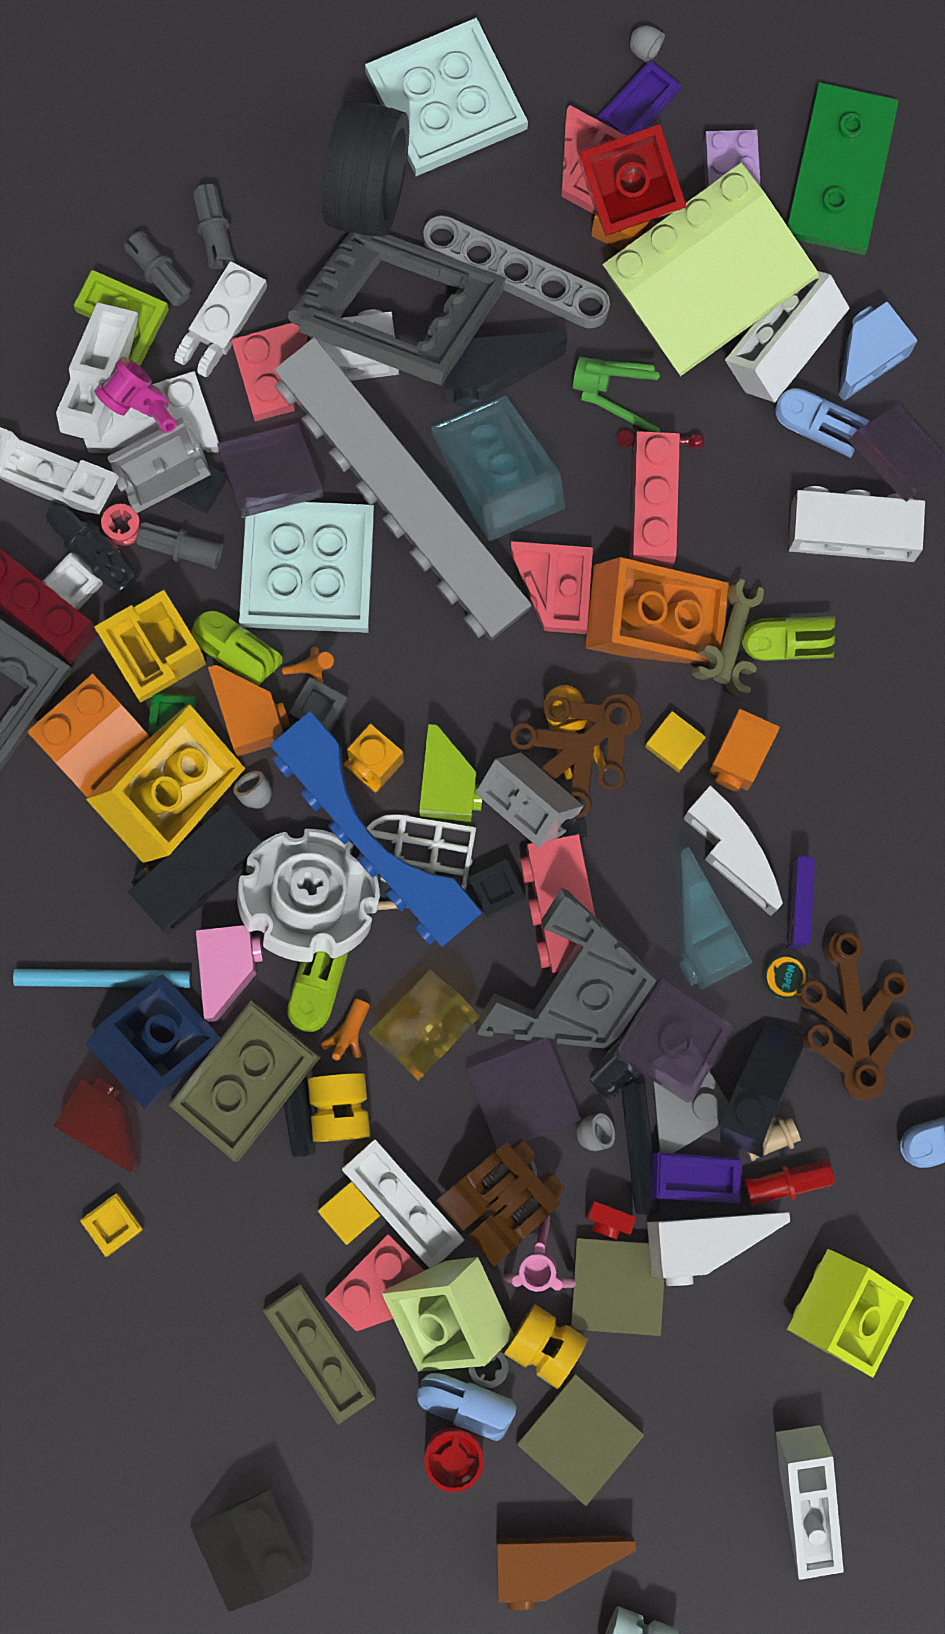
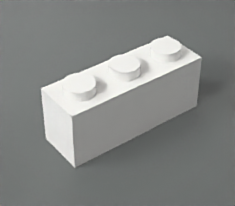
(787, 338)
(856, 524)

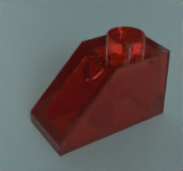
(100, 1123)

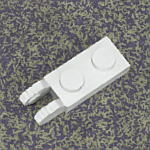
(222, 316)

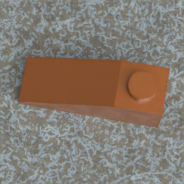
(545, 1566)

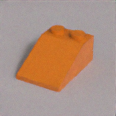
(654, 612)
(88, 734)

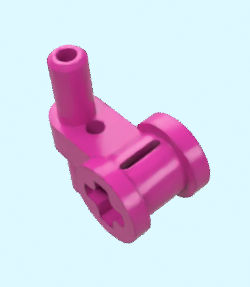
(133, 389)

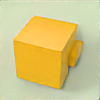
(151, 645)

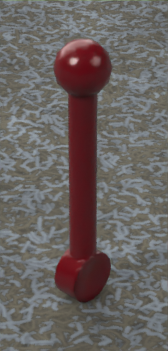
(626, 439)

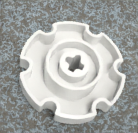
(298, 923)

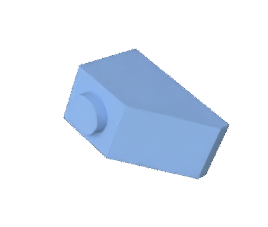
(873, 347)

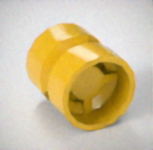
(339, 1091)
(532, 1337)

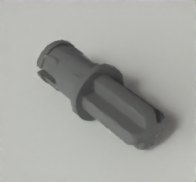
(213, 226)
(158, 268)
(179, 545)

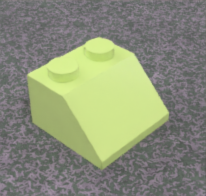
(449, 1316)

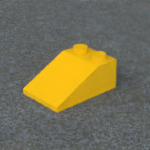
(166, 785)

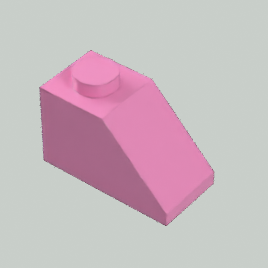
(225, 966)

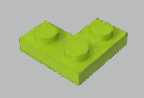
(114, 293)

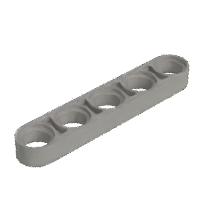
(538, 272)

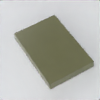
(244, 1081)

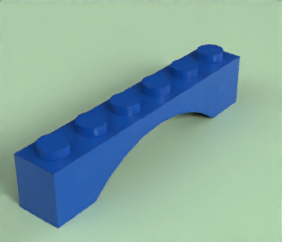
(316, 761)

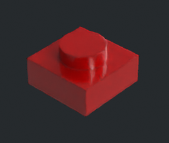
(609, 1220)

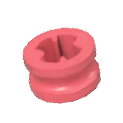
(108, 525)

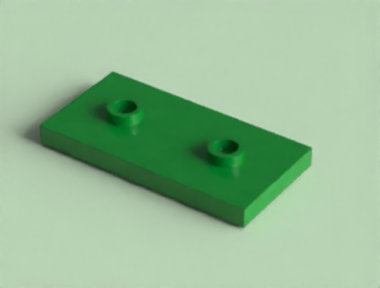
(842, 168)

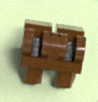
(505, 1199)

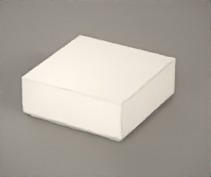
(73, 581)

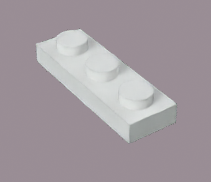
(403, 1204)

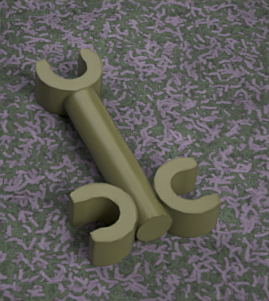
(722, 663)

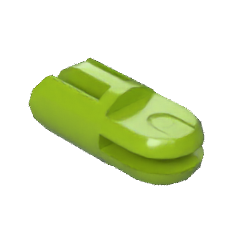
(790, 638)
(235, 647)
(315, 991)

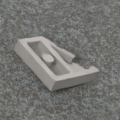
(684, 1122)

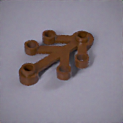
(580, 747)
(854, 1021)

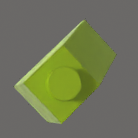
(447, 781)

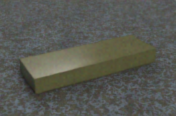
(319, 1354)

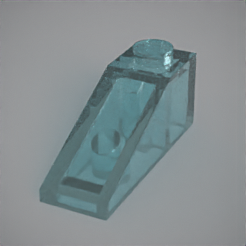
(706, 934)

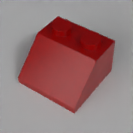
(631, 180)

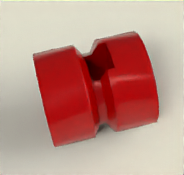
(453, 1459)

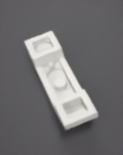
(53, 476)

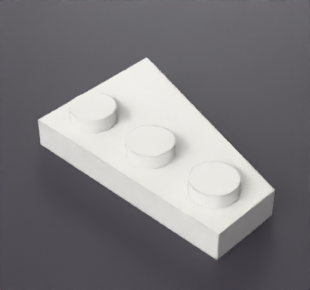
(184, 402)

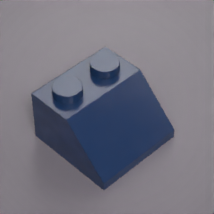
(152, 1041)

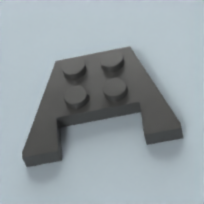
(591, 993)

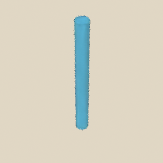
(98, 977)

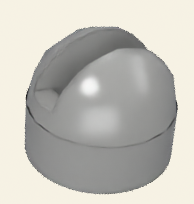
(646, 42)
(253, 790)
(596, 1132)

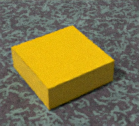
(675, 741)
(349, 1213)
(112, 1225)

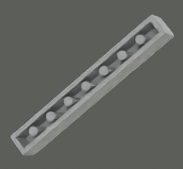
(401, 489)

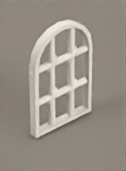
(433, 844)

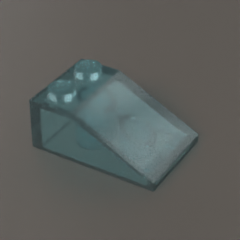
(500, 468)

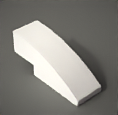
(102, 344)
(735, 849)

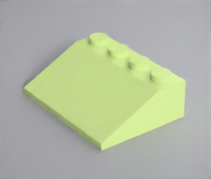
(711, 269)

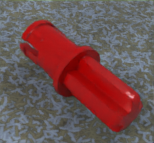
(788, 1182)

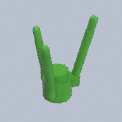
(595, 375)

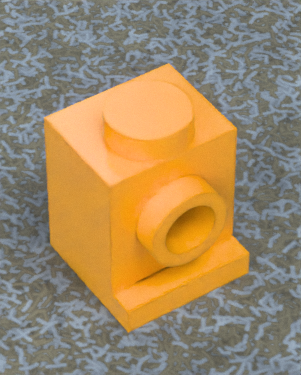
(373, 758)

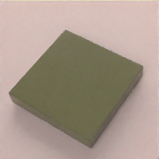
(616, 1288)
(580, 1439)

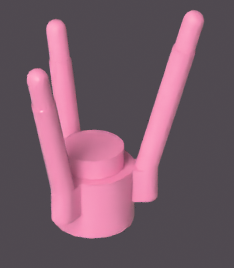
(539, 1268)

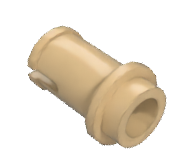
(783, 1135)

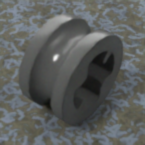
(500, 1373)

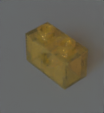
(424, 1024)

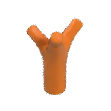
(314, 664)
(348, 1033)

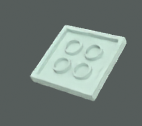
(451, 95)
(308, 568)

